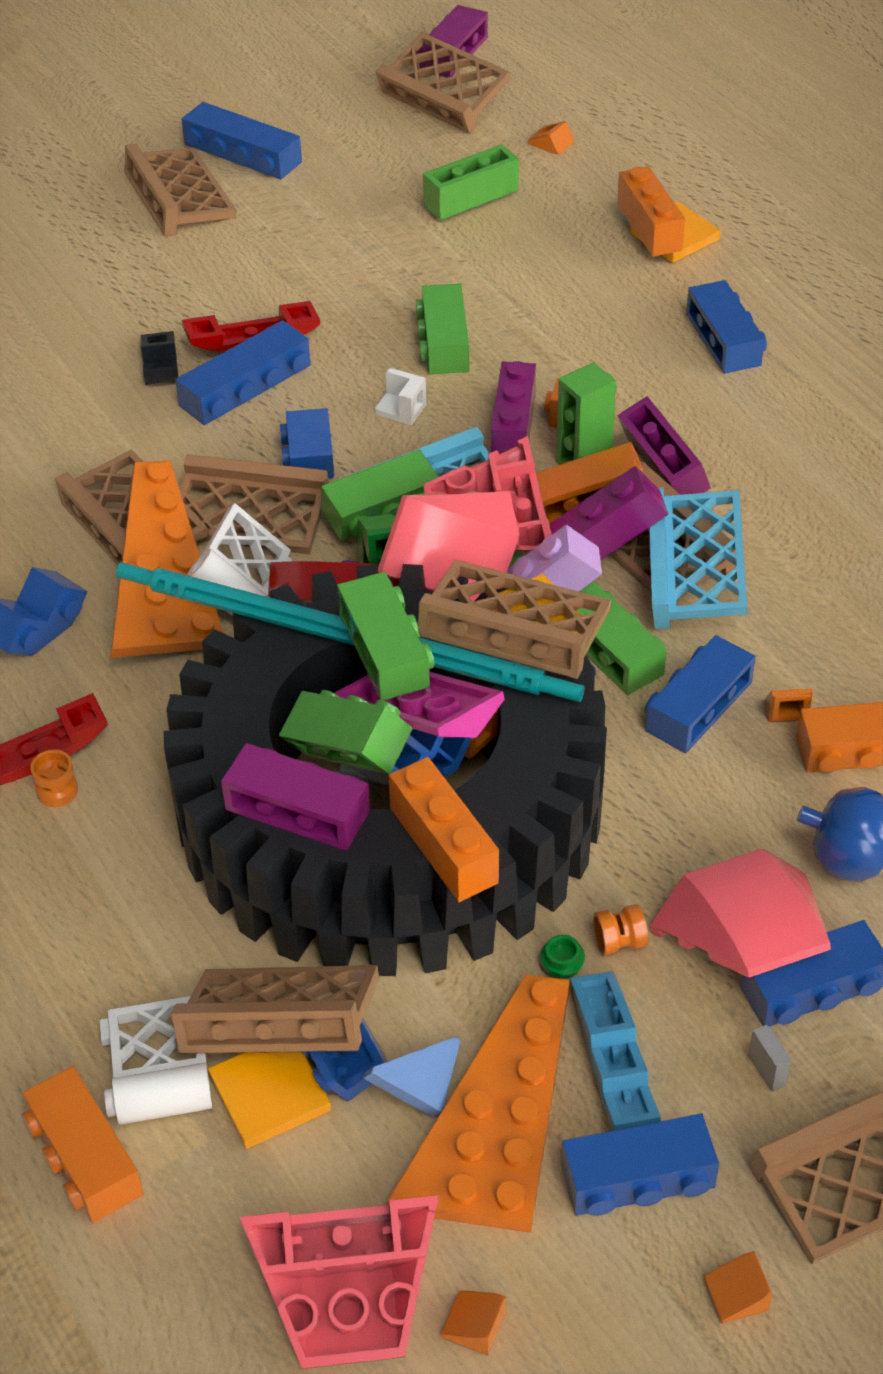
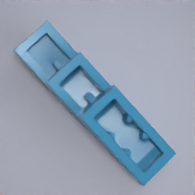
(614, 1051)

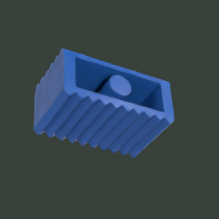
(308, 440)

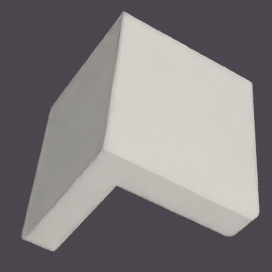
(403, 397)

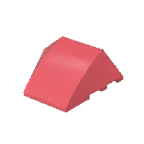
(508, 471)
(451, 527)
(745, 914)
(345, 1277)

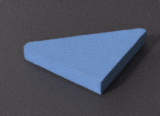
(419, 1077)

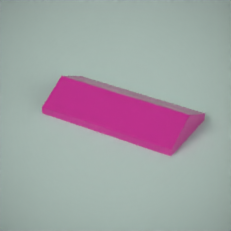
(443, 709)

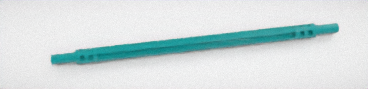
(332, 627)

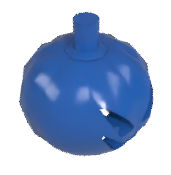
(849, 833)

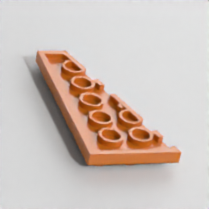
(155, 538)
(494, 1128)

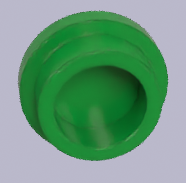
(562, 956)

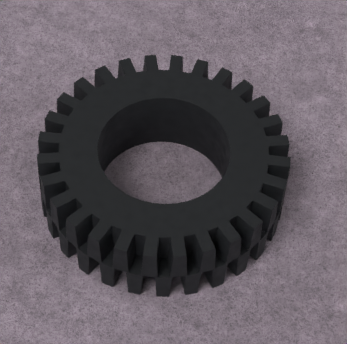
(531, 797)

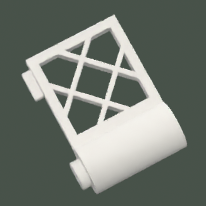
(234, 572)
(162, 1084)

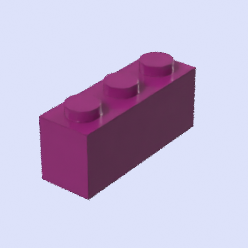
(461, 28)
(513, 405)
(663, 448)
(616, 512)
(296, 796)

